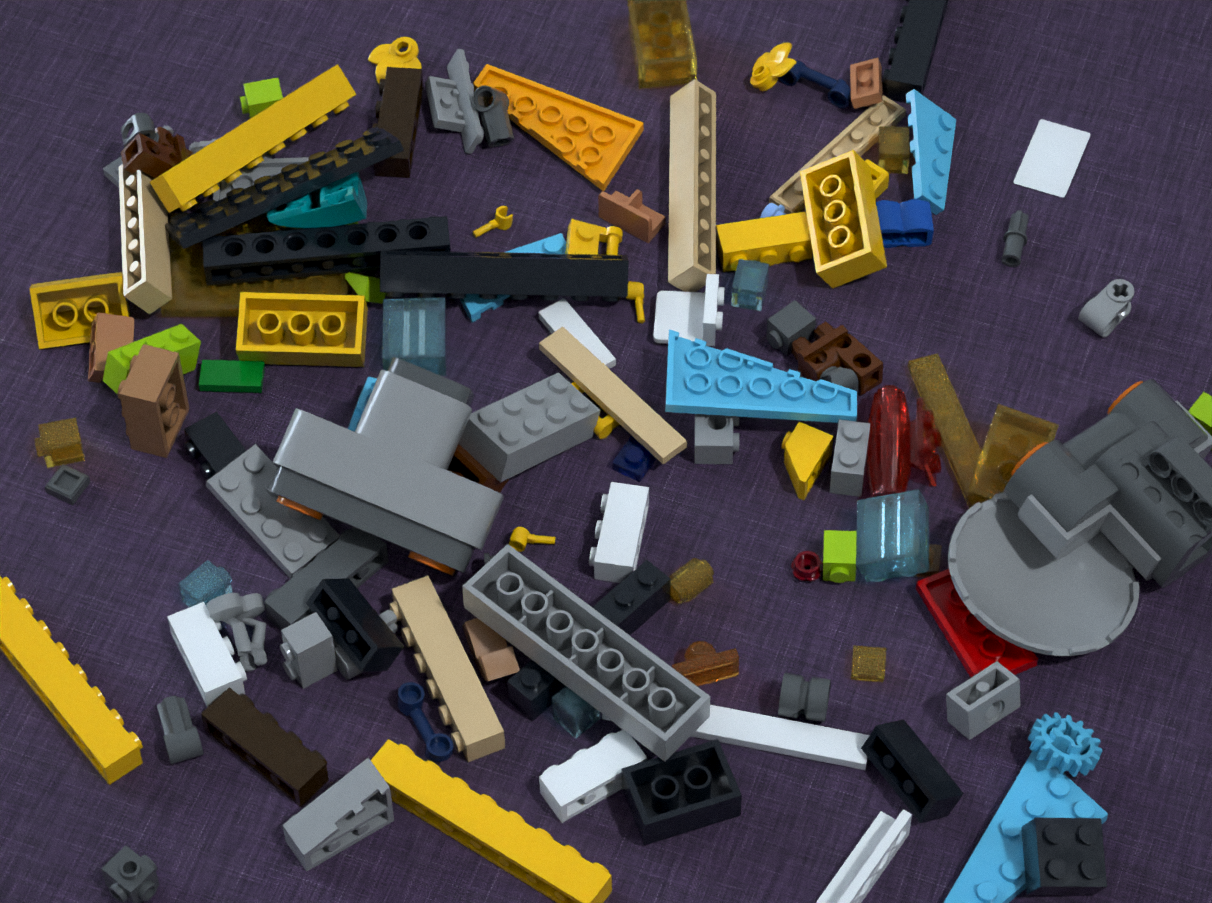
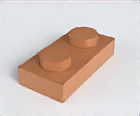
(866, 83)

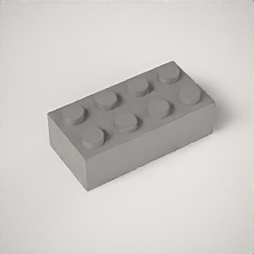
(529, 427)

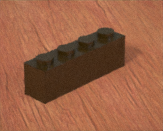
(399, 116)
(265, 746)

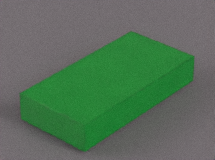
(232, 376)

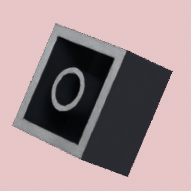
(1064, 856)

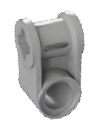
(1108, 307)

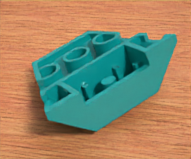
(325, 207)

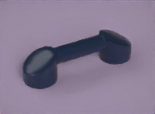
(839, 90)
(410, 702)

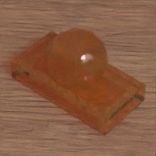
(705, 665)

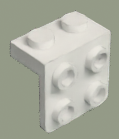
(690, 313)

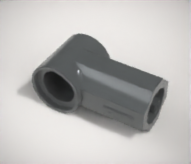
(494, 117)
(180, 736)

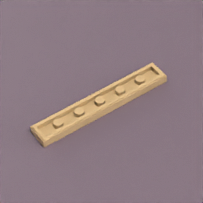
(857, 136)
(613, 395)

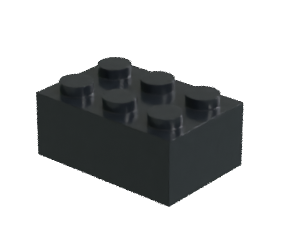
(682, 792)

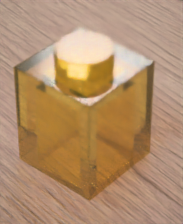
(893, 149)
(60, 442)

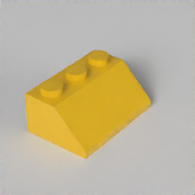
(68, 307)

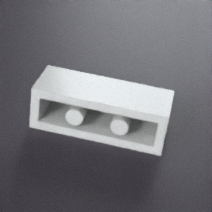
(619, 532)
(206, 652)
(589, 775)

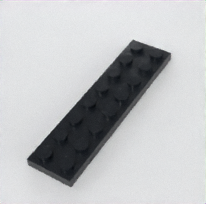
(282, 188)

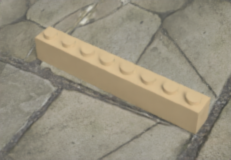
(692, 187)

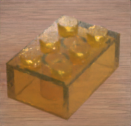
(661, 42)

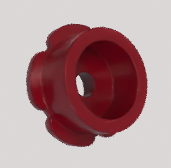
(810, 560)

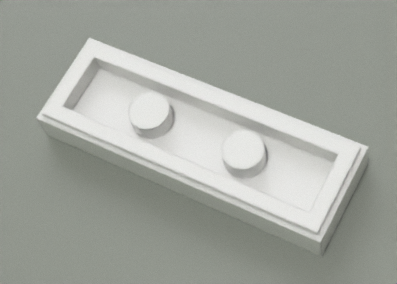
(564, 315)

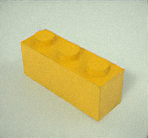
(765, 240)

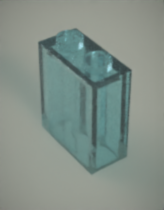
(415, 332)
(892, 536)

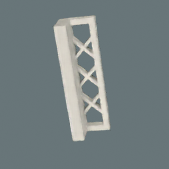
(868, 859)

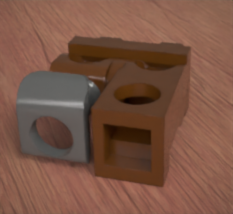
(150, 148)
(838, 359)

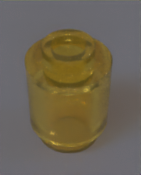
(691, 580)

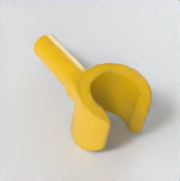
(501, 222)
(636, 293)
(521, 536)

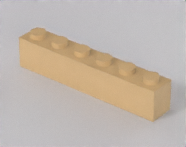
(144, 242)
(448, 669)

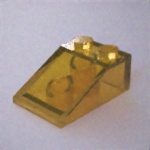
(1005, 444)

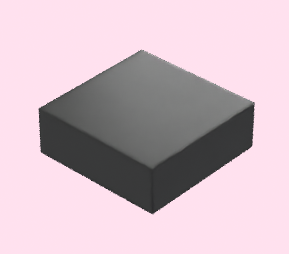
(67, 484)

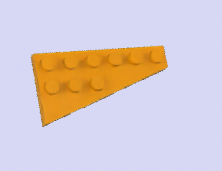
(575, 130)

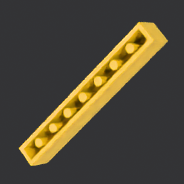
(252, 139)
(65, 689)
(489, 829)

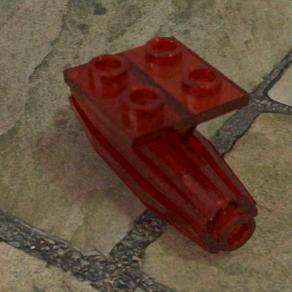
(899, 443)

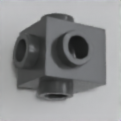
(131, 877)

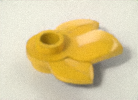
(389, 56)
(771, 67)

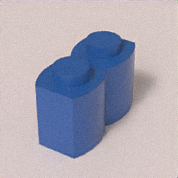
(905, 223)

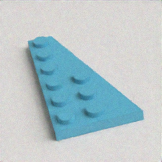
(744, 386)
(997, 864)

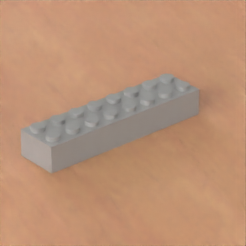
(586, 652)

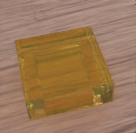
(868, 663)

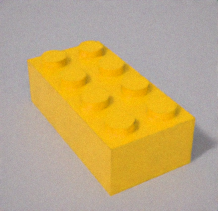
(843, 219)
(302, 329)

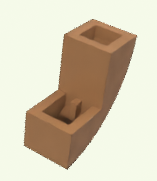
(489, 650)

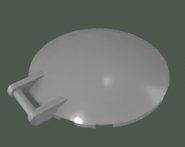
(1029, 594)

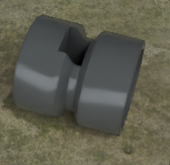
(804, 697)

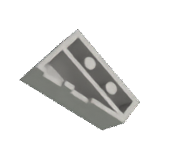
(340, 816)

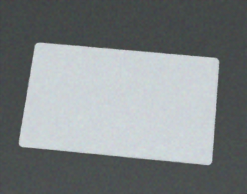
(1052, 158)

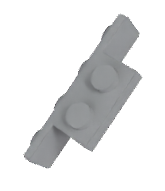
(452, 102)

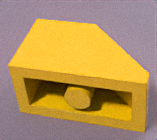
(806, 456)

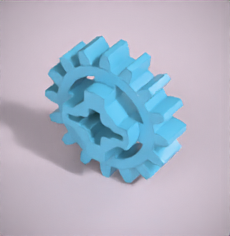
(1065, 744)

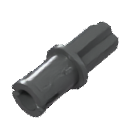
(1015, 239)

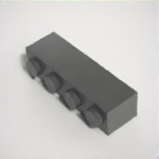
(352, 556)

